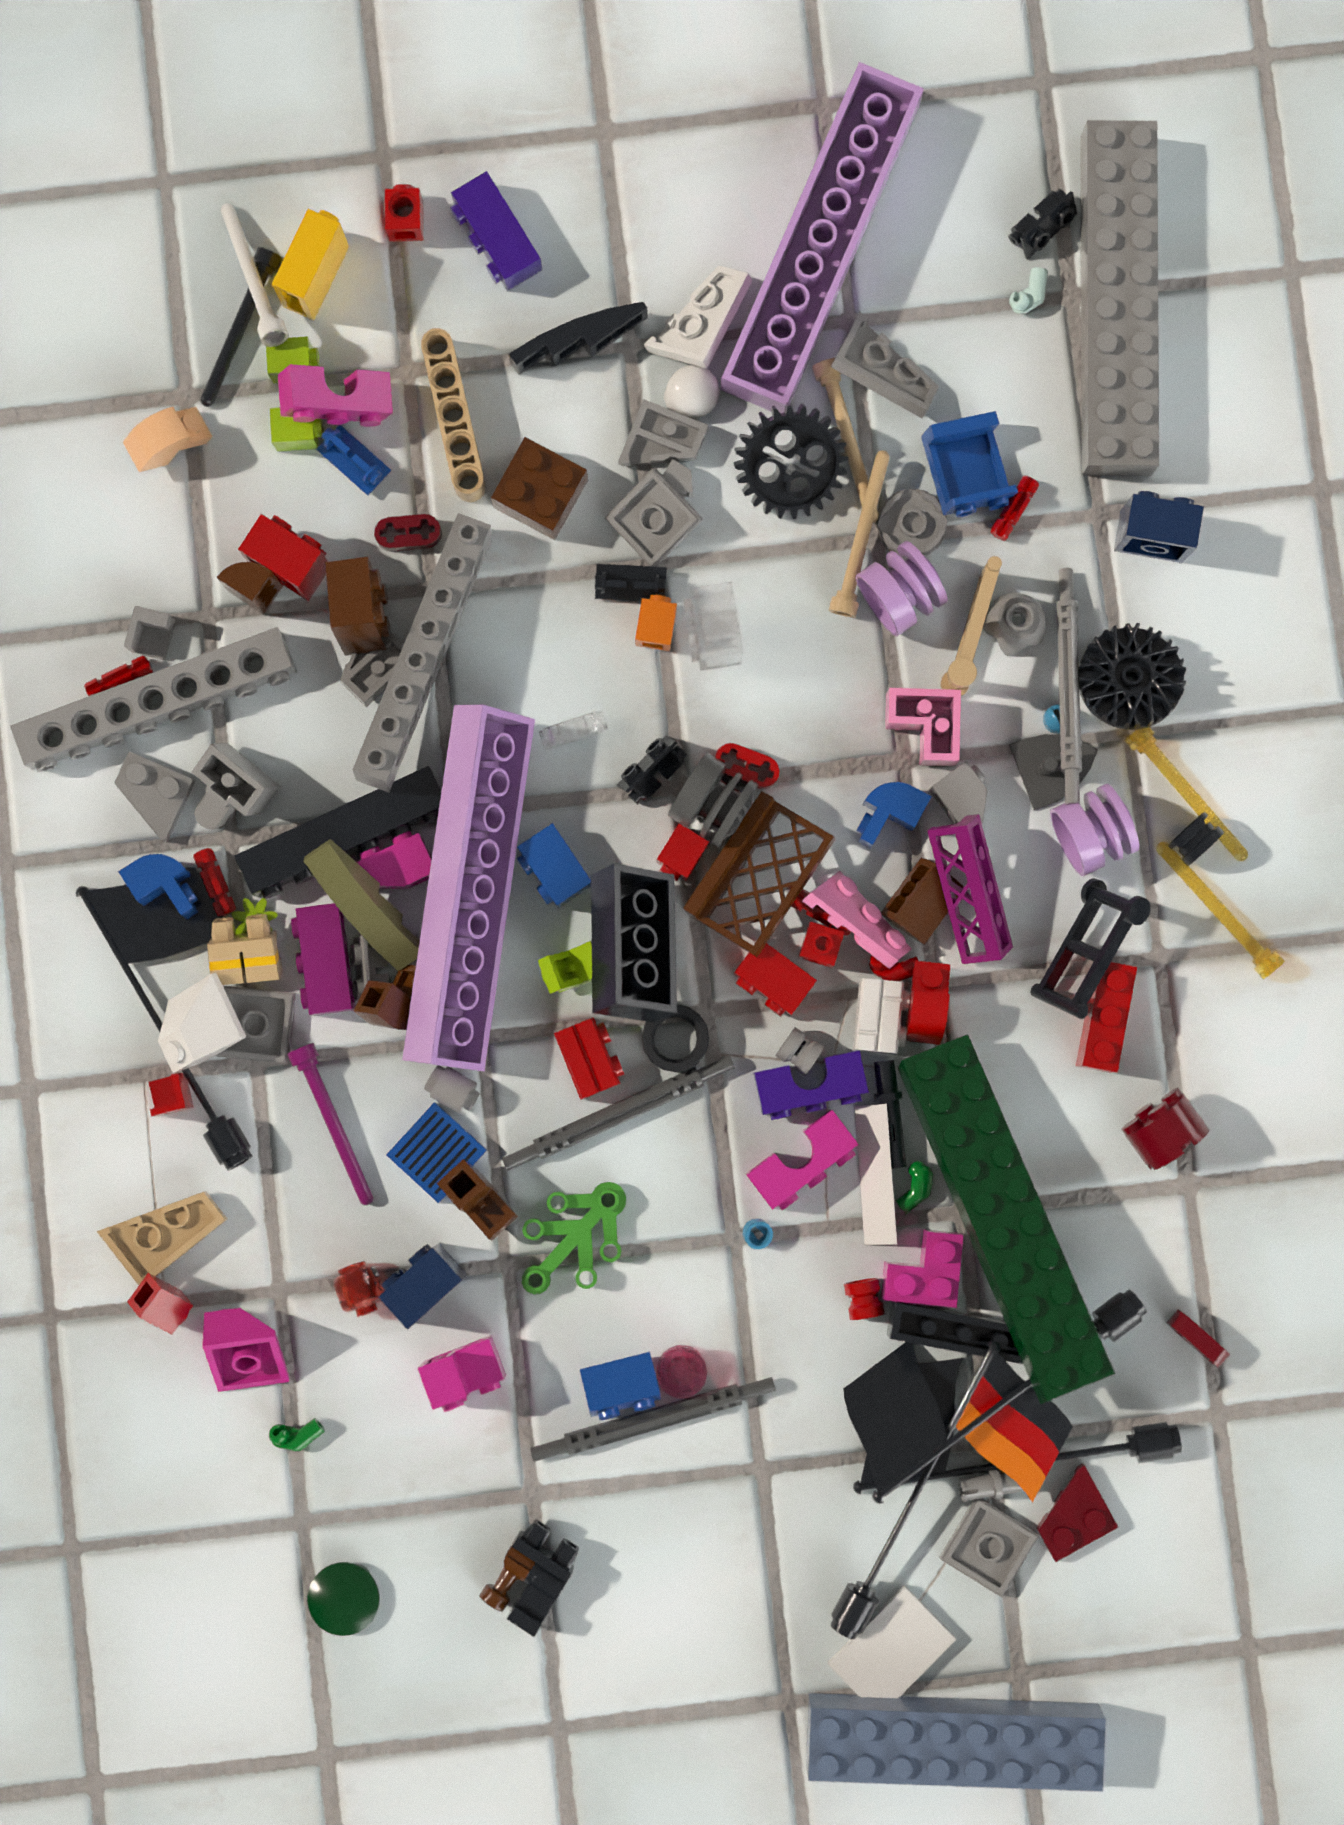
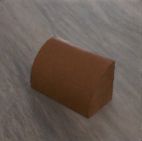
(251, 584)
(919, 902)

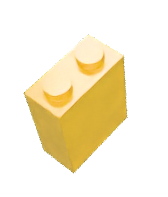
(311, 263)

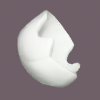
(692, 391)

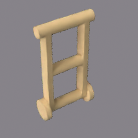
(962, 670)

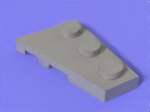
(877, 366)

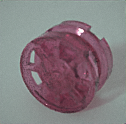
(681, 1371)

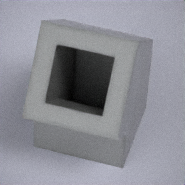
(679, 478)

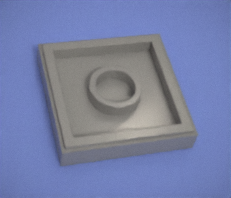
(653, 518)
(266, 1023)
(989, 1546)

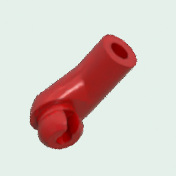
(897, 972)

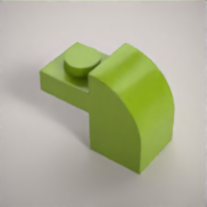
(567, 968)

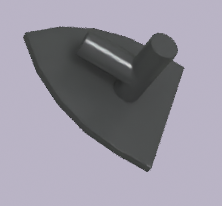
(1041, 767)

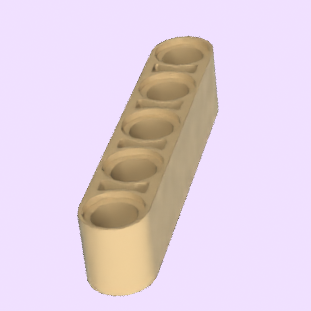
(446, 400)

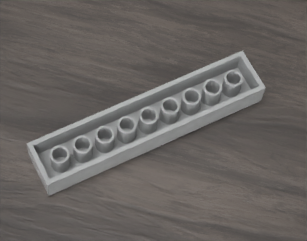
(1119, 298)

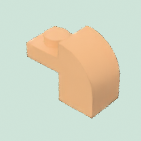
(163, 434)

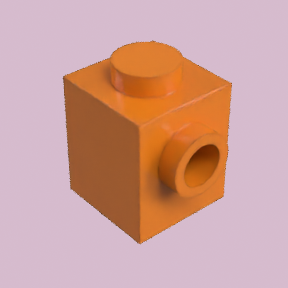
(656, 623)

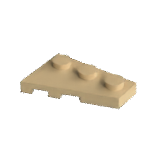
(163, 1235)

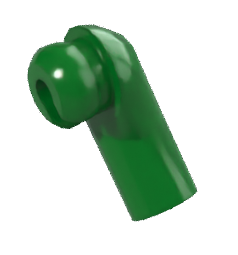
(920, 1187)
(294, 1438)

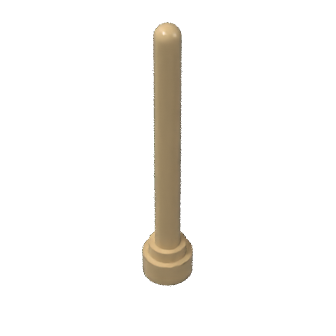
(830, 380)
(845, 600)

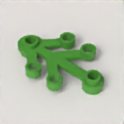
(577, 1233)

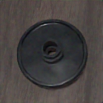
(1144, 658)

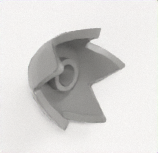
(1014, 637)

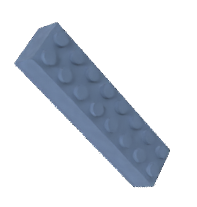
(955, 1742)

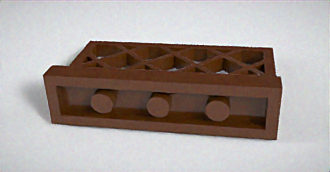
(730, 866)

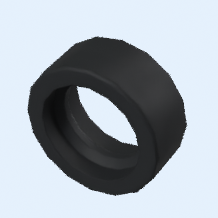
(680, 1064)

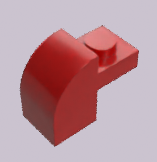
(928, 1002)

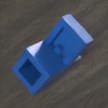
(893, 801)
(159, 874)

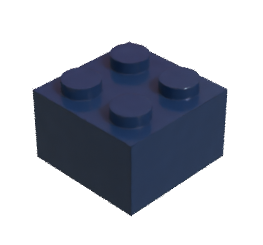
(1159, 527)
(423, 1285)

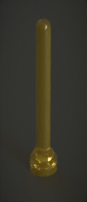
(1144, 741)
(1264, 959)

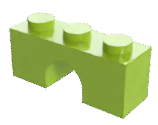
(285, 432)

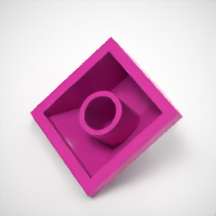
(242, 1350)

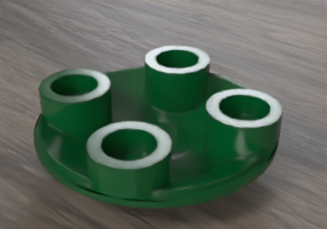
(343, 1598)

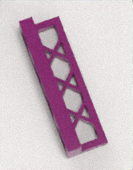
(983, 889)

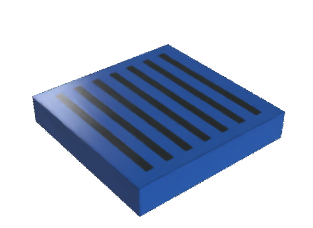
(434, 1149)

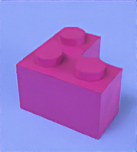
(933, 1280)
(461, 1371)

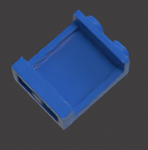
(967, 465)

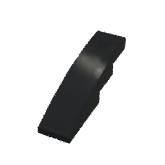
(589, 331)

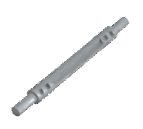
(1068, 686)

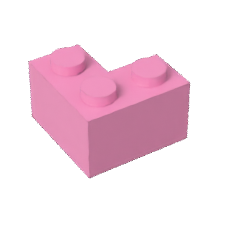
(934, 715)

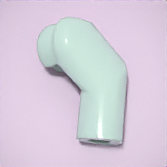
(1033, 295)

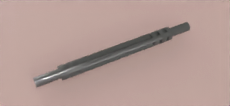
(618, 1113)
(652, 1419)

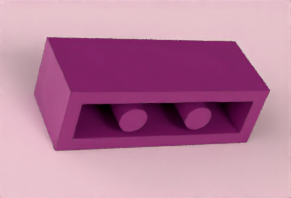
(323, 959)

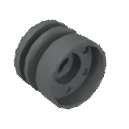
(713, 799)

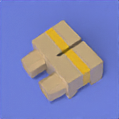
(244, 955)

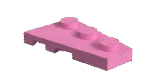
(851, 910)

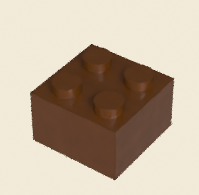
(539, 488)
(357, 605)

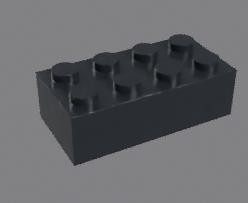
(633, 943)

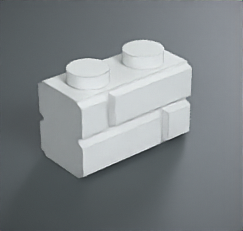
(879, 1016)

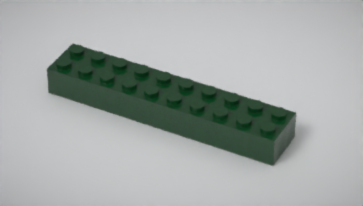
(1005, 1219)

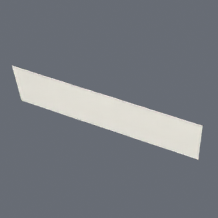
(875, 1174)

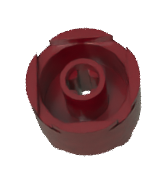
(1165, 1130)

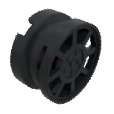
(1196, 839)

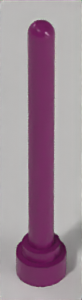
(306, 1061)

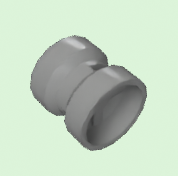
(807, 1055)

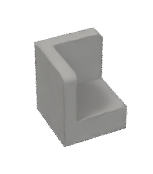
(149, 633)

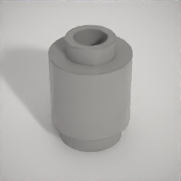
(452, 1089)

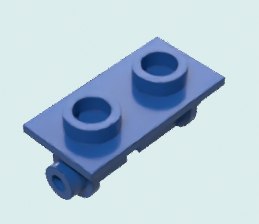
(353, 459)

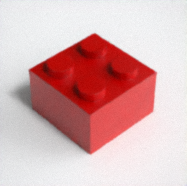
(293, 560)

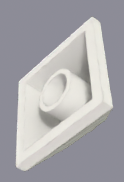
(198, 1025)

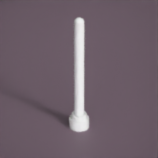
(271, 327)

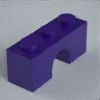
(842, 1081)

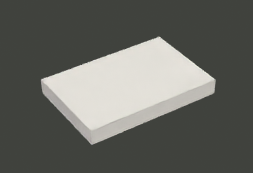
(893, 1648)

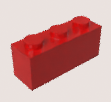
(1107, 1020)

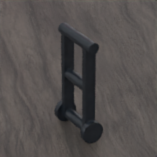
(1093, 895)

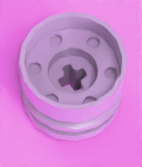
(907, 584)
(1102, 826)

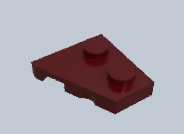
(1076, 1517)

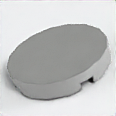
(912, 518)

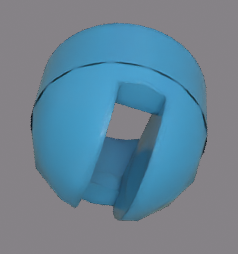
(1051, 720)
(751, 1239)

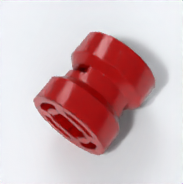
(864, 1299)

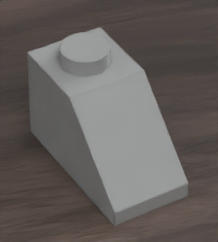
(961, 793)

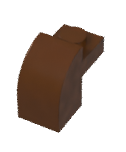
(388, 1003)
(477, 1198)

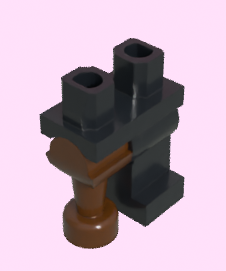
(537, 1567)

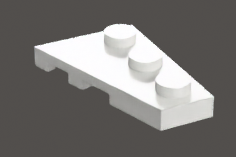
(701, 325)

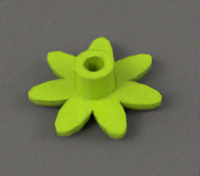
(251, 910)

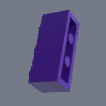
(495, 231)

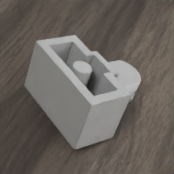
(231, 786)

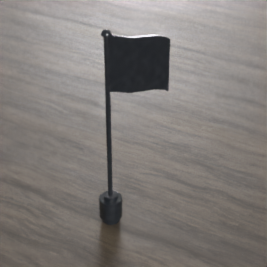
(155, 933)
(902, 1419)
(1146, 1442)

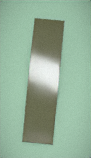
(359, 900)

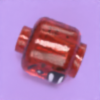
(358, 1288)

